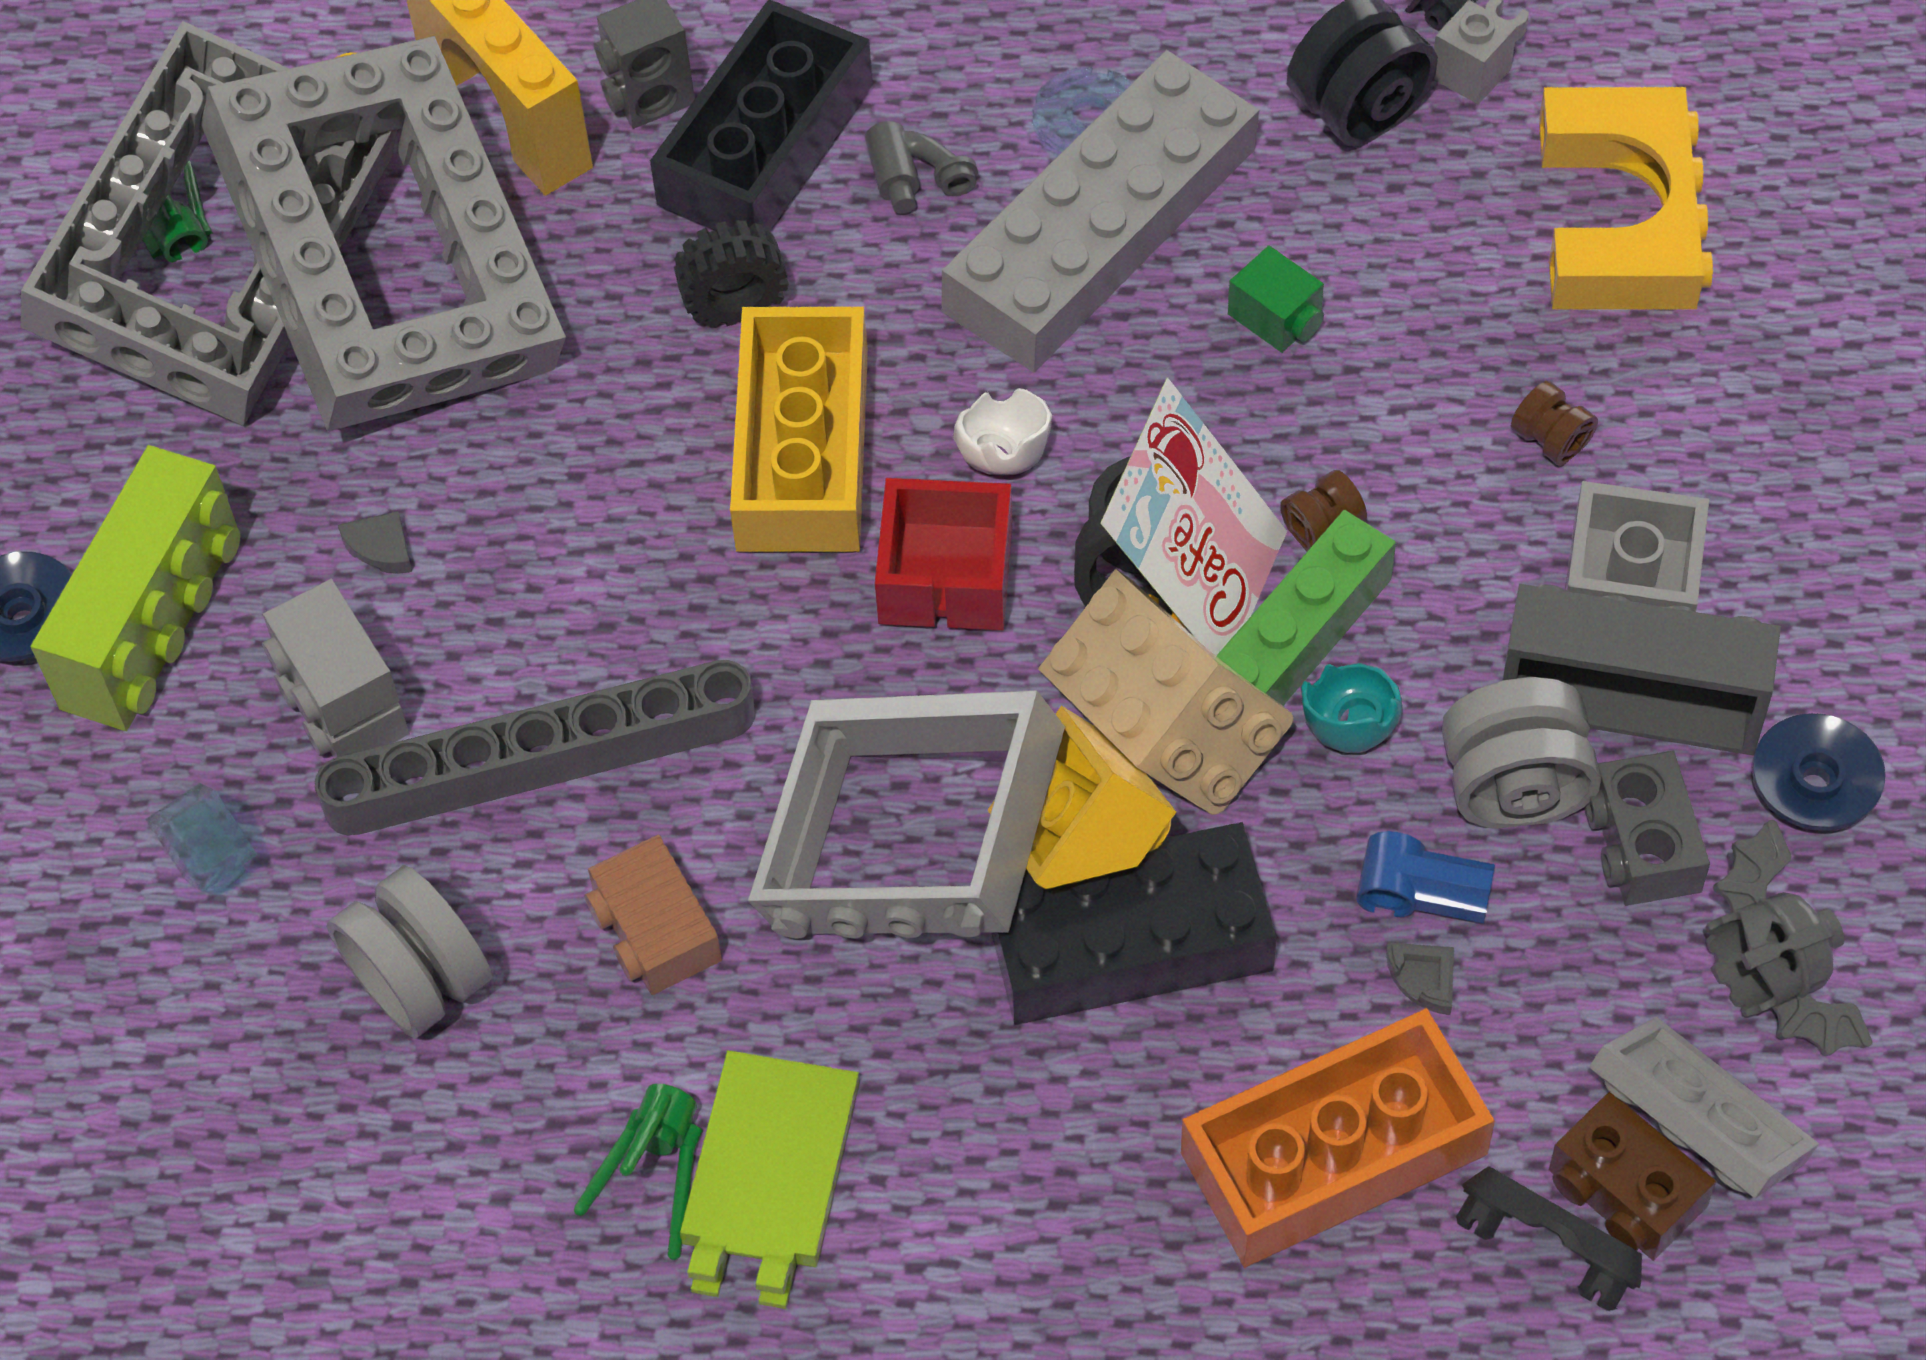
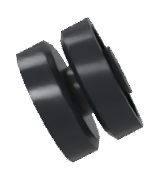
(1361, 70)

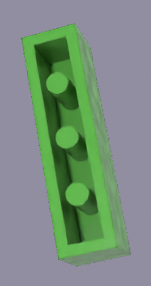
(1312, 607)

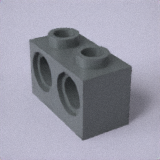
(644, 61)
(1659, 828)

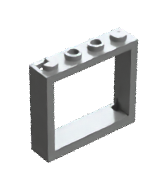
(907, 726)

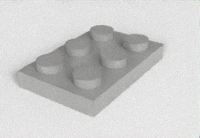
(1703, 1107)

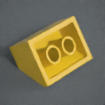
(1096, 810)

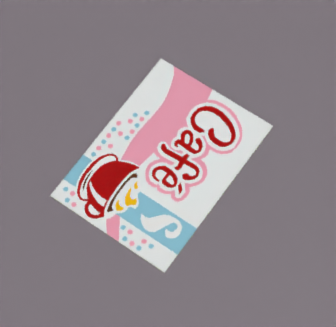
(1193, 523)

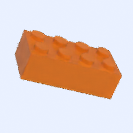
(1336, 1137)

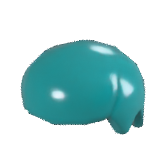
(1372, 701)

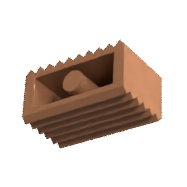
(653, 915)

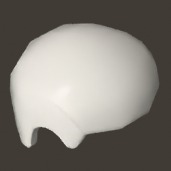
(1015, 424)

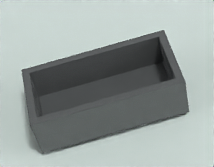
(1649, 665)

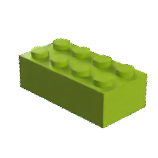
(137, 589)

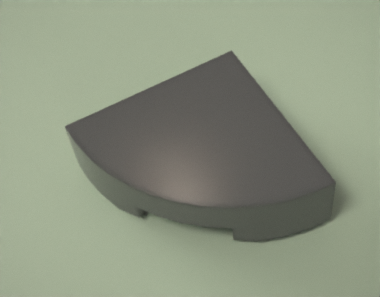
(378, 542)
(1423, 973)

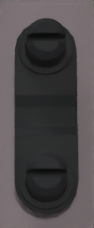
(1611, 1261)

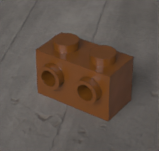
(1630, 1176)

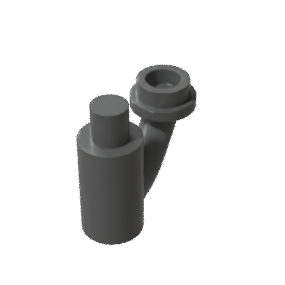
(894, 169)

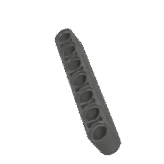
(507, 738)

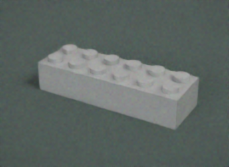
(1098, 211)

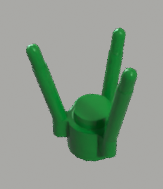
(179, 221)
(656, 1127)

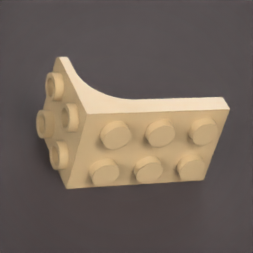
(1164, 696)

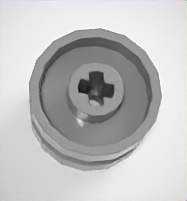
(1520, 753)
(409, 951)

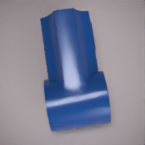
(1408, 878)

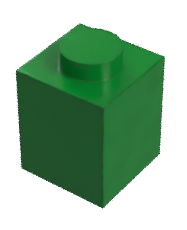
(1276, 299)

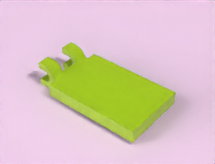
(767, 1170)

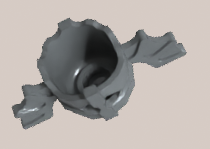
(1779, 949)

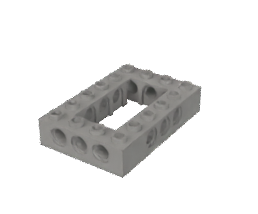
(76, 283)
(354, 370)

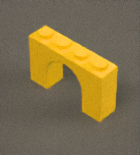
(527, 79)
(1653, 139)

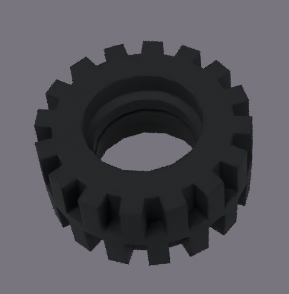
(741, 250)

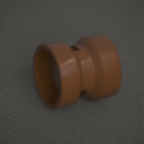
(1554, 423)
(1312, 512)

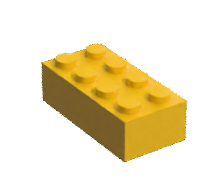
(799, 430)

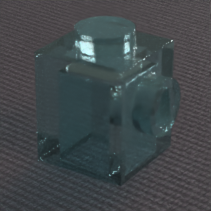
(202, 839)

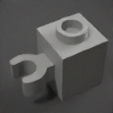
(1477, 48)

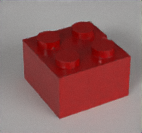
(944, 553)

